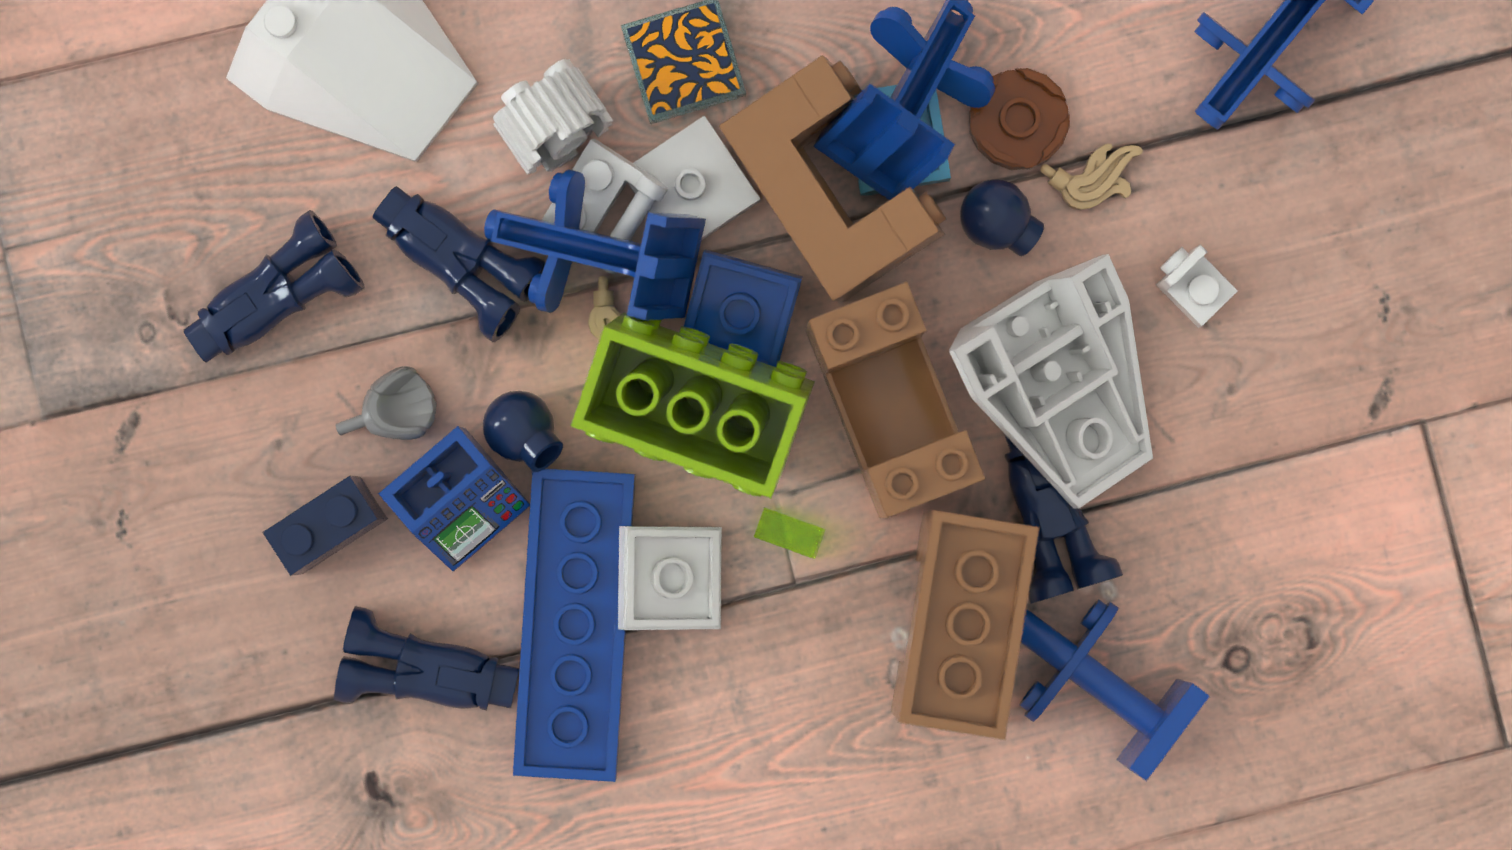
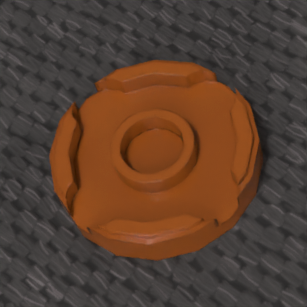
(1022, 120)

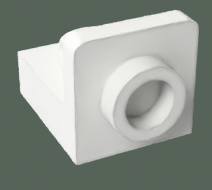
(1195, 285)

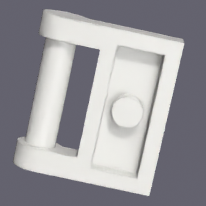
(605, 178)

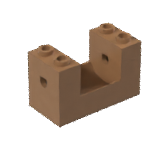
(771, 145)
(892, 401)
(965, 624)

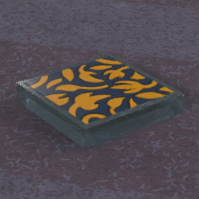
(683, 60)

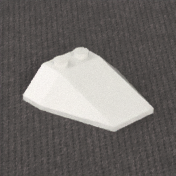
(355, 70)
(1063, 378)

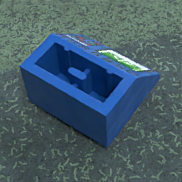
(455, 498)

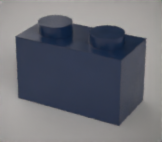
(325, 525)

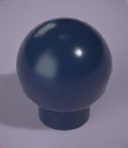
(1000, 217)
(522, 430)

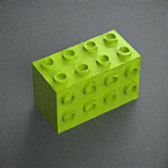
(693, 403)

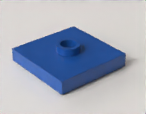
(743, 304)

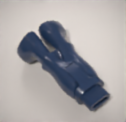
(457, 257)
(270, 294)
(1047, 509)
(424, 669)

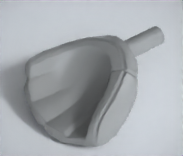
(395, 407)

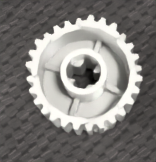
(550, 118)

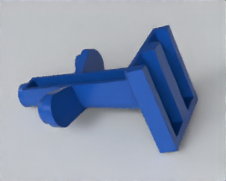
(1258, 59)
(883, 135)
(660, 264)
(1156, 725)

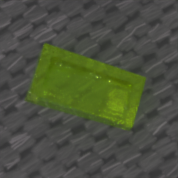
(789, 533)

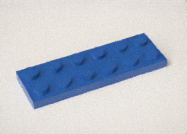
(571, 627)

